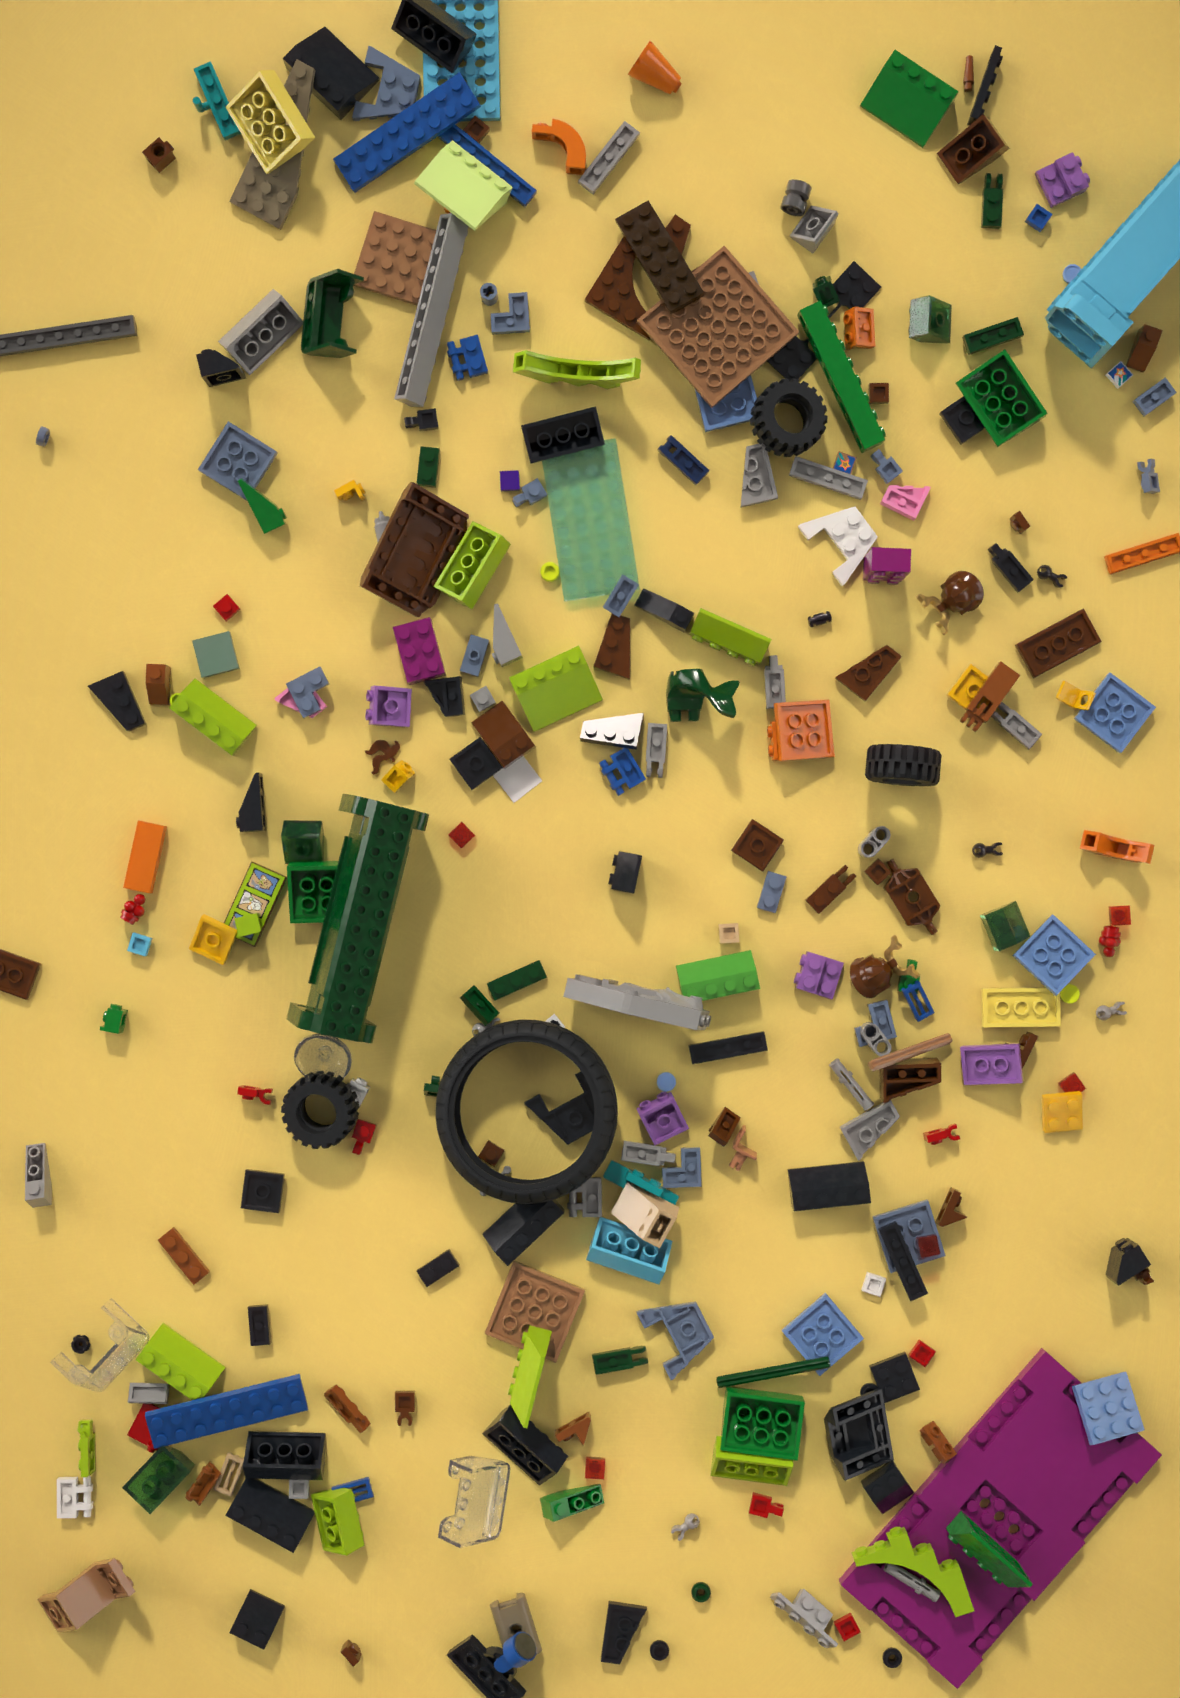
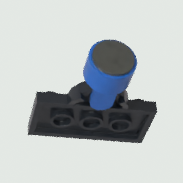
(492, 1667)

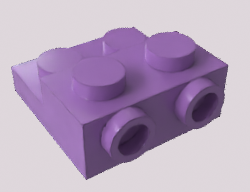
(1063, 179)
(389, 706)
(818, 974)
(662, 1117)

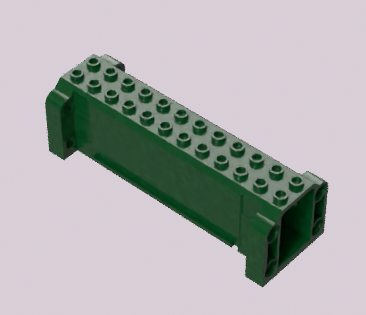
(357, 919)

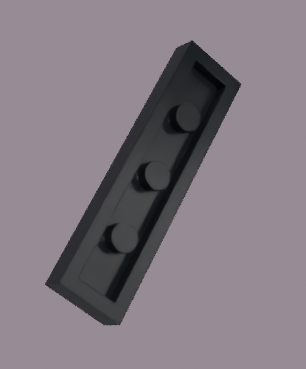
(988, 79)
(728, 1047)
(903, 1261)

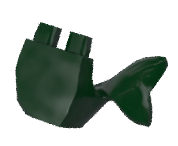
(689, 687)

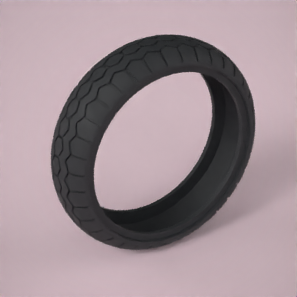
(455, 1142)

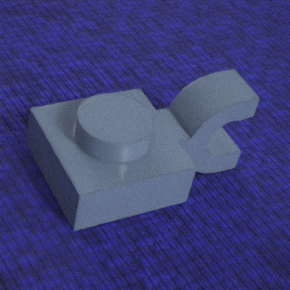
(888, 468)
(1149, 480)
(532, 493)

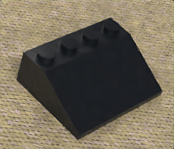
(339, 73)

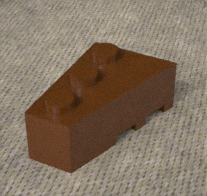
(908, 1076)

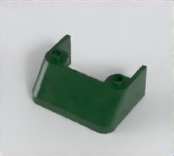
(324, 314)

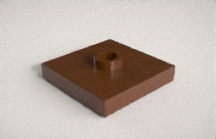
(757, 845)

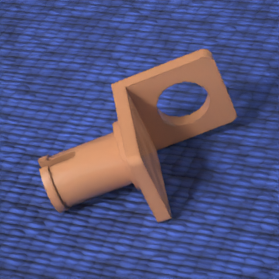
(742, 1151)

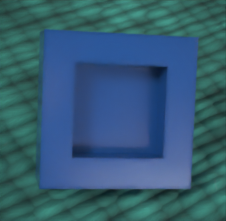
(1038, 217)

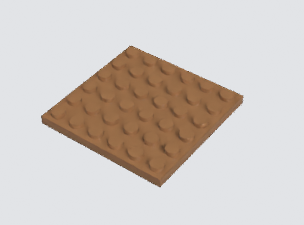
(724, 332)

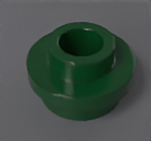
(701, 1597)

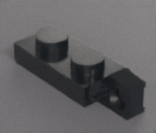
(1010, 567)

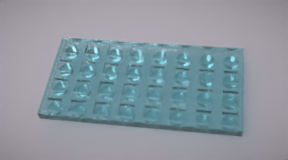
(590, 521)

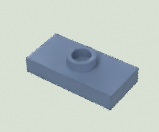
(474, 655)

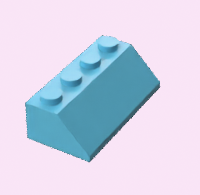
(626, 1252)

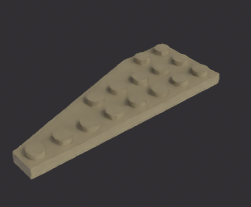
(274, 193)

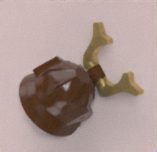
(960, 594)
(873, 974)

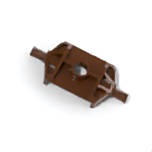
(899, 887)

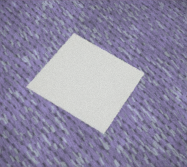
(517, 779)

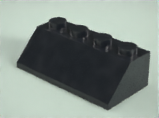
(434, 32)
(562, 435)
(828, 1186)
(521, 1227)
(525, 1446)
(284, 1455)
(270, 1513)

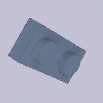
(1154, 397)
(620, 595)
(771, 892)

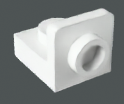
(360, 1087)

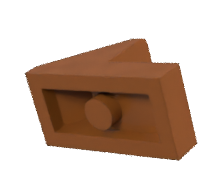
(579, 1426)

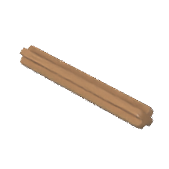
(910, 1052)

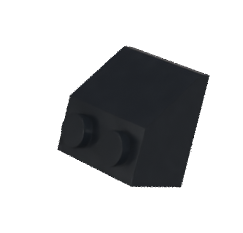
(217, 368)
(625, 872)
(1125, 1261)
(887, 1487)
(257, 1619)

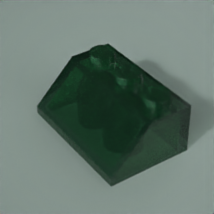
(158, 1477)

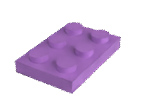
(991, 1064)

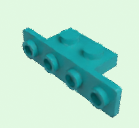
(620, 1175)

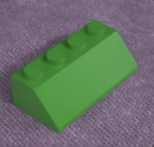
(718, 976)

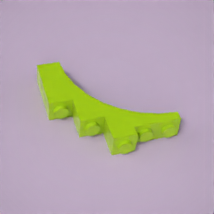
(576, 372)
(922, 1559)

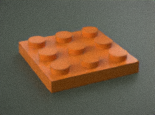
(804, 730)

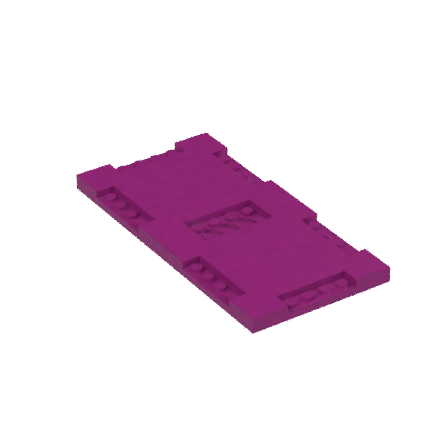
(1044, 1477)

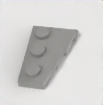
(868, 1127)

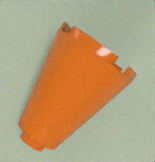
(655, 70)

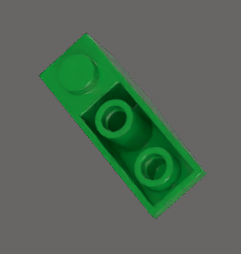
(571, 1501)

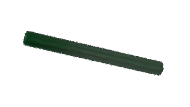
(773, 1372)

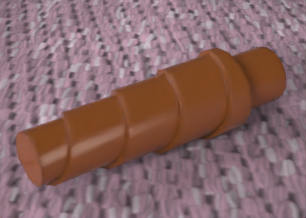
(968, 79)

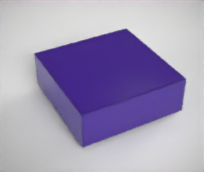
(509, 480)

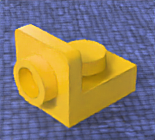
(346, 491)
(398, 775)

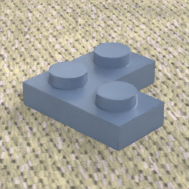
(516, 319)
(303, 689)
(881, 1017)
(688, 1174)

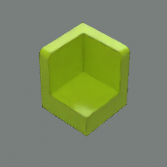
(248, 924)

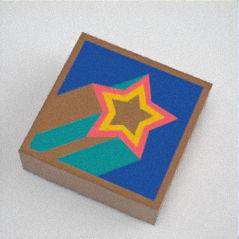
(844, 462)

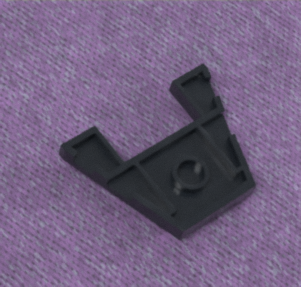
(570, 1119)

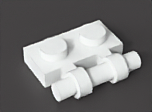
(68, 1497)

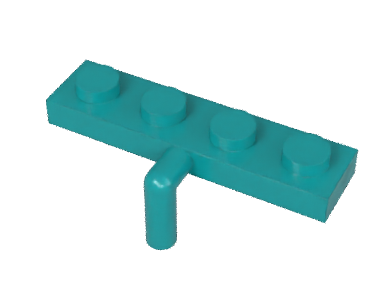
(215, 100)

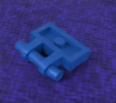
(473, 356)
(626, 766)

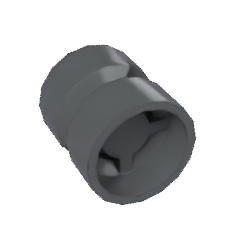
(794, 201)

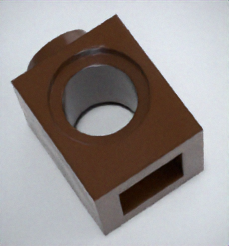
(163, 161)

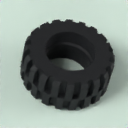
(808, 405)
(903, 765)
(303, 1126)

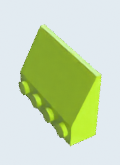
(556, 688)
(528, 1372)

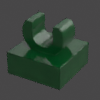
(432, 1089)

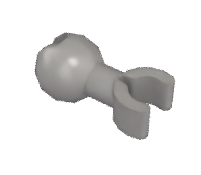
(1105, 1012)
(480, 1027)
(690, 1523)

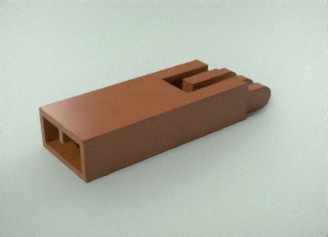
(994, 690)

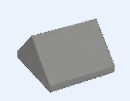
(814, 227)

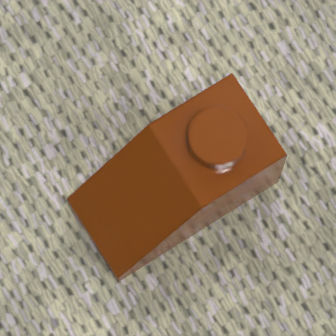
(1143, 347)
(158, 683)

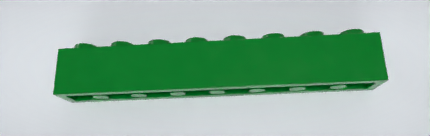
(841, 376)

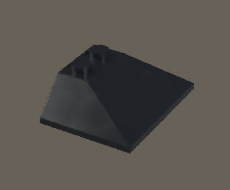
(859, 1434)

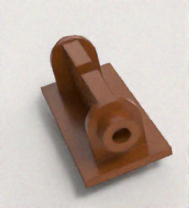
(932, 1435)
(204, 1483)

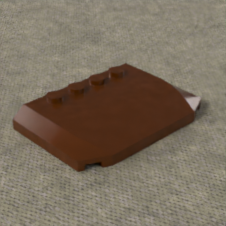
(414, 550)

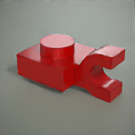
(250, 1092)
(363, 1133)
(936, 1136)
(762, 1506)

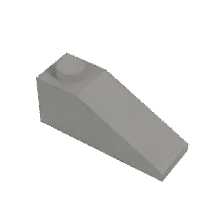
(503, 641)

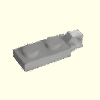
(774, 683)
(646, 1153)

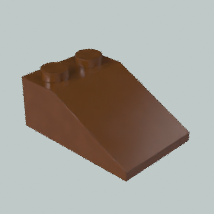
(973, 149)
(503, 734)

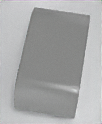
(875, 843)
(875, 1039)

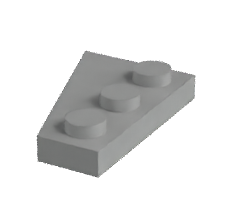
(757, 477)

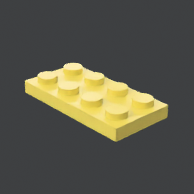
(1020, 1007)

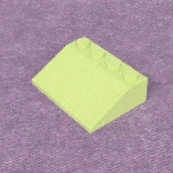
(464, 185)

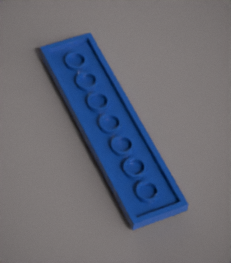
(407, 132)
(226, 1411)

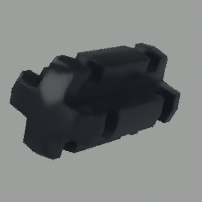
(819, 619)

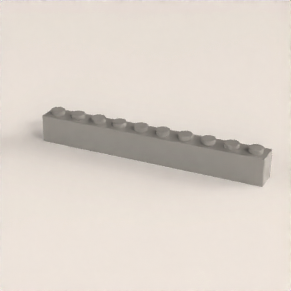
(431, 311)

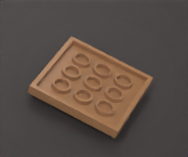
(395, 258)
(537, 1301)

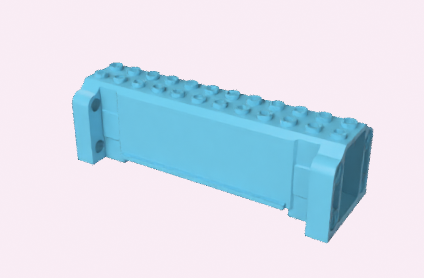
(1097, 302)

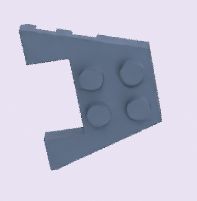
(396, 90)
(686, 1328)

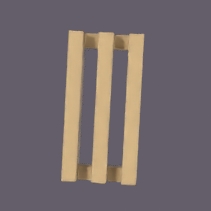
(235, 1458)

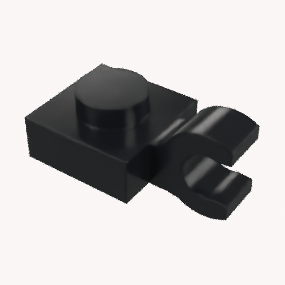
(425, 420)

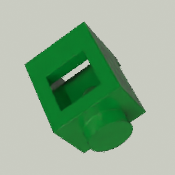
(114, 1019)

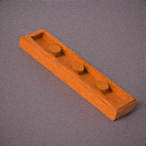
(1143, 553)

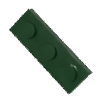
(993, 335)
(516, 980)

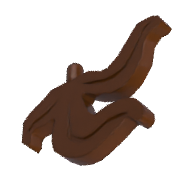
(383, 746)

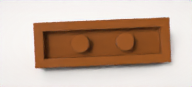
(183, 1255)

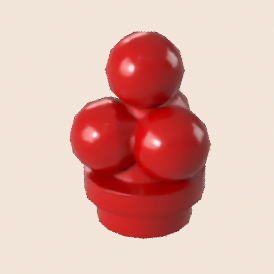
(133, 910)
(1110, 939)

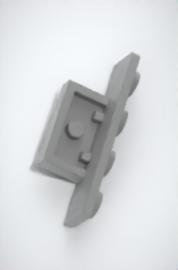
(809, 1614)

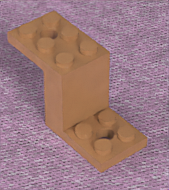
(86, 1595)

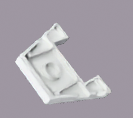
(850, 535)

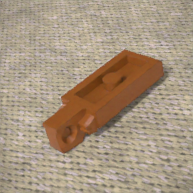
(346, 1408)

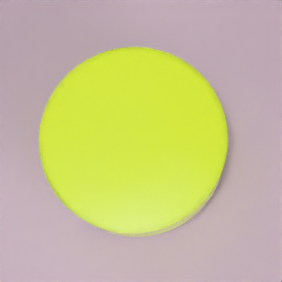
(550, 572)
(1069, 994)

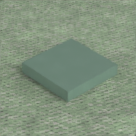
(215, 654)

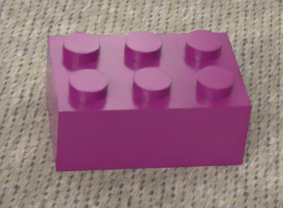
(886, 565)
(419, 651)

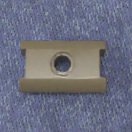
(514, 1613)

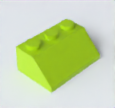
(338, 1520)

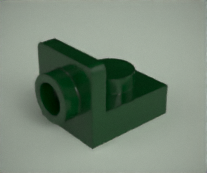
(825, 291)

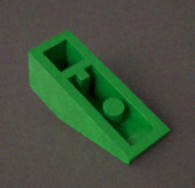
(265, 510)

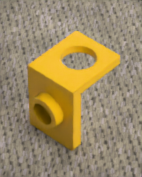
(1073, 696)

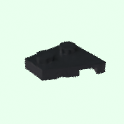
(448, 695)

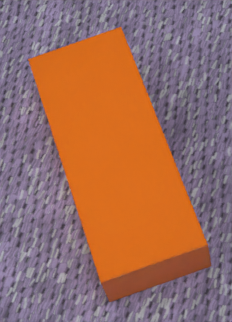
(145, 857)

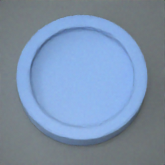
(1070, 272)
(666, 1081)

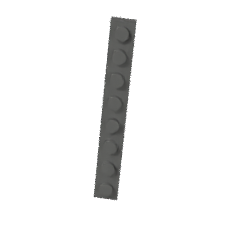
(67, 335)

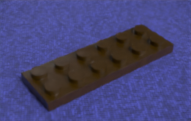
(659, 257)

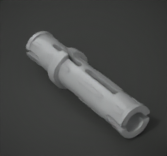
(837, 1066)
(914, 1582)

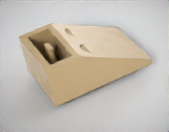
(645, 1214)

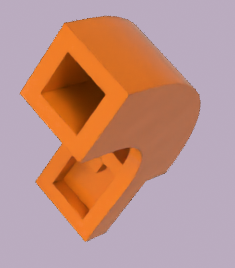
(566, 137)
(1116, 847)

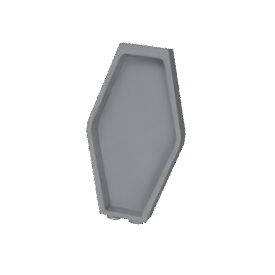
(639, 1001)

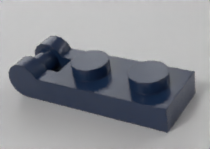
(683, 460)

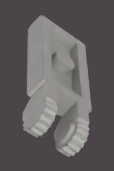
(1017, 726)
(656, 747)

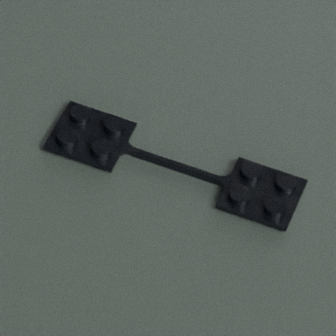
(854, 290)

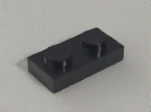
(438, 1267)
(259, 1325)

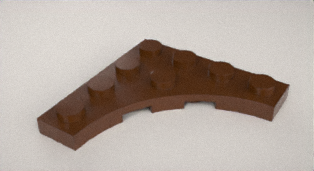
(614, 290)

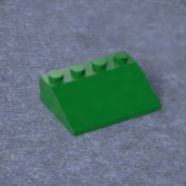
(909, 98)
(1001, 398)
(309, 889)
(762, 1423)
(987, 1552)

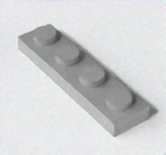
(608, 157)
(828, 477)

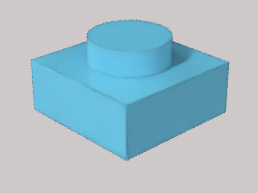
(139, 944)

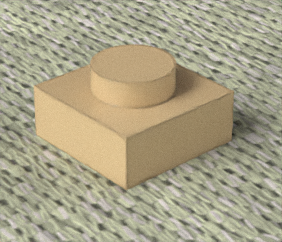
(729, 933)

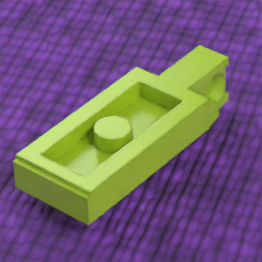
(87, 1448)

